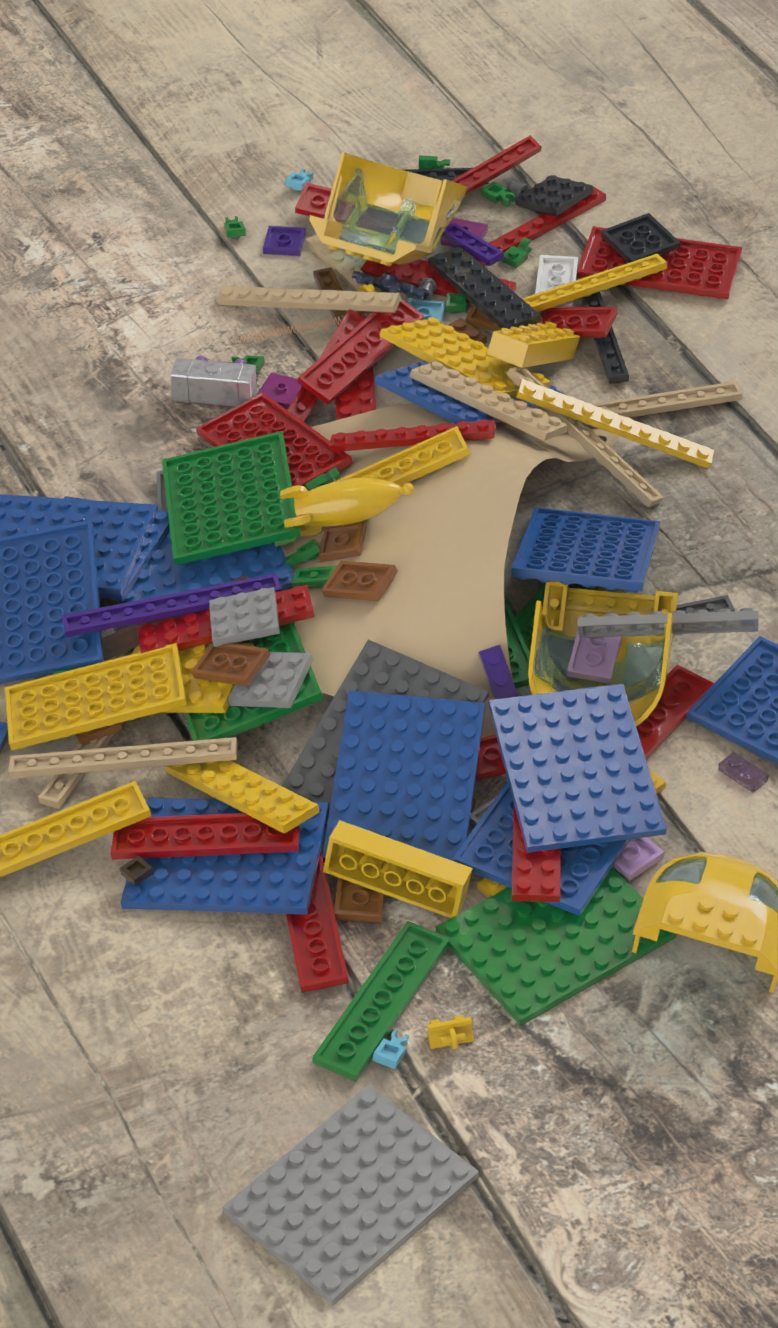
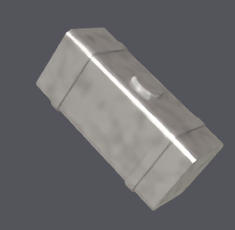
(213, 381)

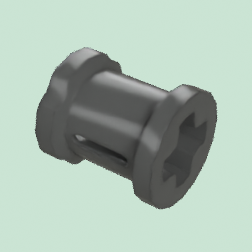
(515, 187)
(429, 286)

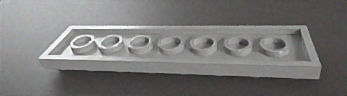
(683, 623)

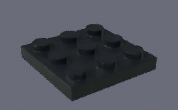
(554, 195)
(640, 238)

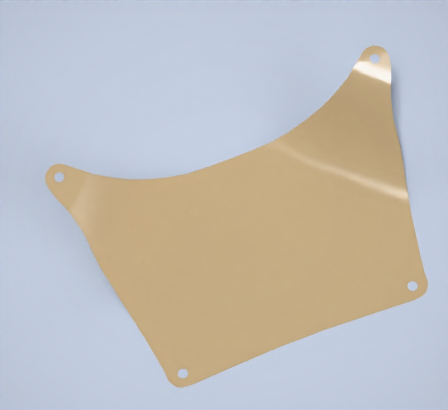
(447, 552)

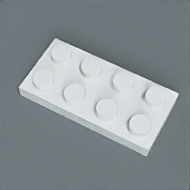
(554, 272)

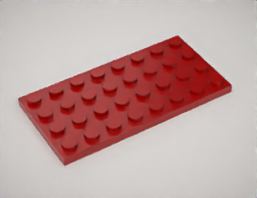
(693, 269)
(305, 448)

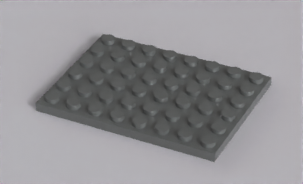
(374, 671)

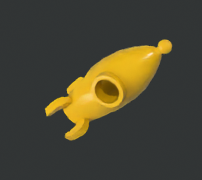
(341, 502)

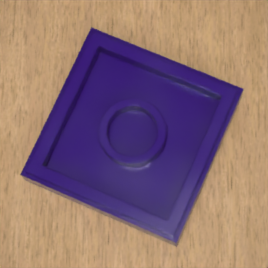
(284, 240)

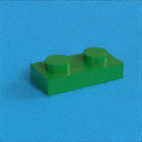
(312, 577)

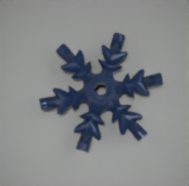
(388, 284)

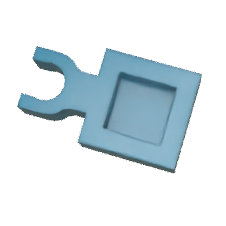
(298, 180)
(391, 1052)

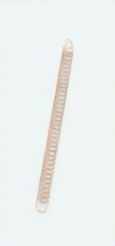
(293, 329)

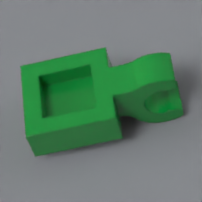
(517, 255)

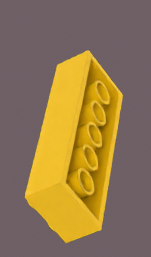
(533, 344)
(397, 869)

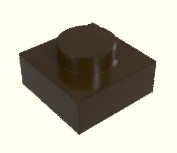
(136, 870)

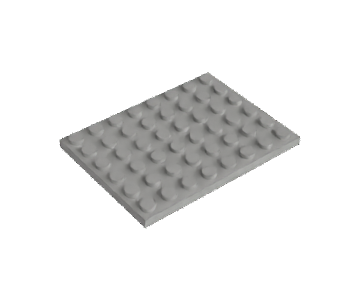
(350, 1194)

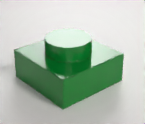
(455, 303)

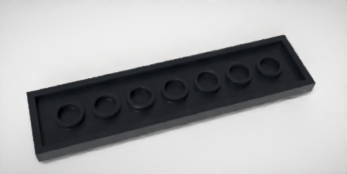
(483, 289)

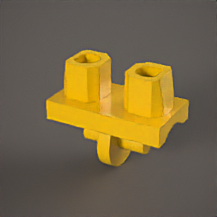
(450, 1032)

